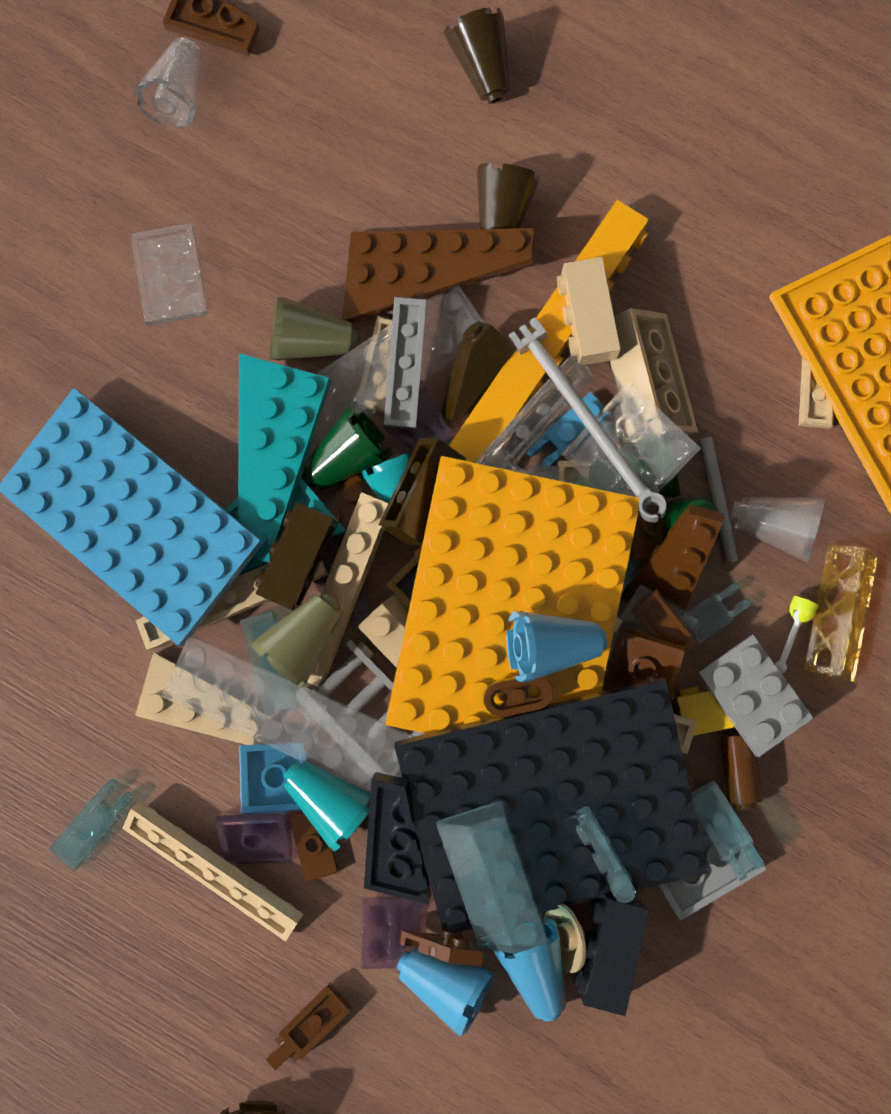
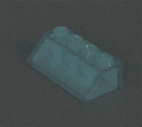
(492, 879)

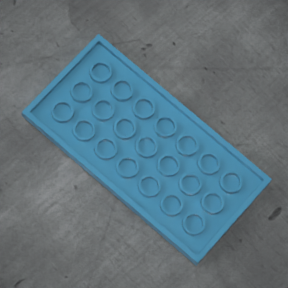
(130, 517)

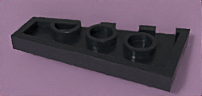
(393, 848)

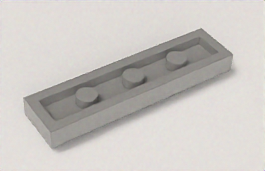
(405, 363)

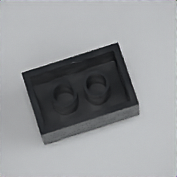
(611, 954)

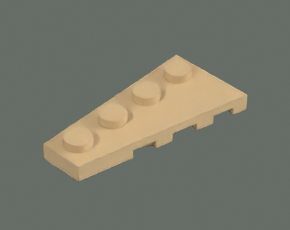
(159, 709)

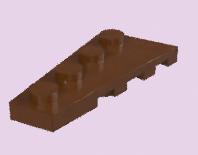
(680, 558)

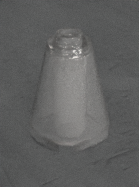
(171, 85)
(781, 522)

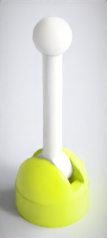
(801, 611)

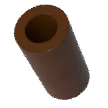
(741, 773)

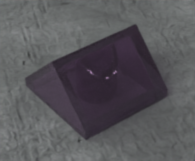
(255, 837)

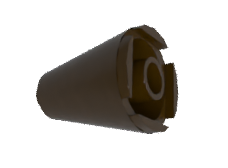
(482, 52)
(504, 195)

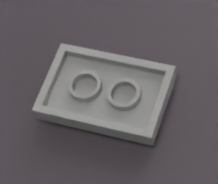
(754, 695)

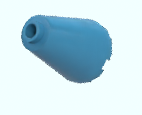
(551, 643)
(539, 975)
(446, 988)

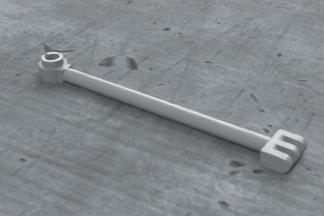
(533, 342)

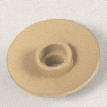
(571, 938)

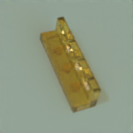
(852, 614)

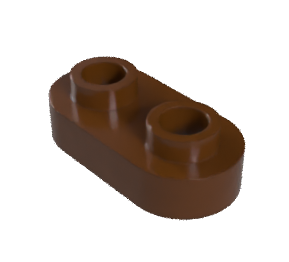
(517, 696)

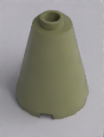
(308, 332)
(299, 638)

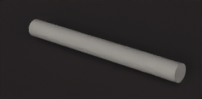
(718, 498)

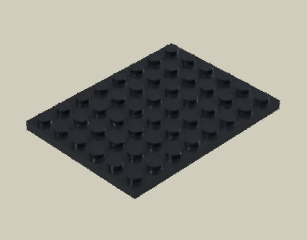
(545, 764)

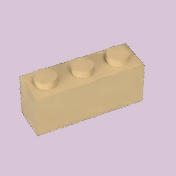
(588, 311)

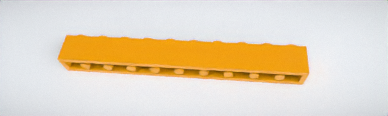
(523, 374)

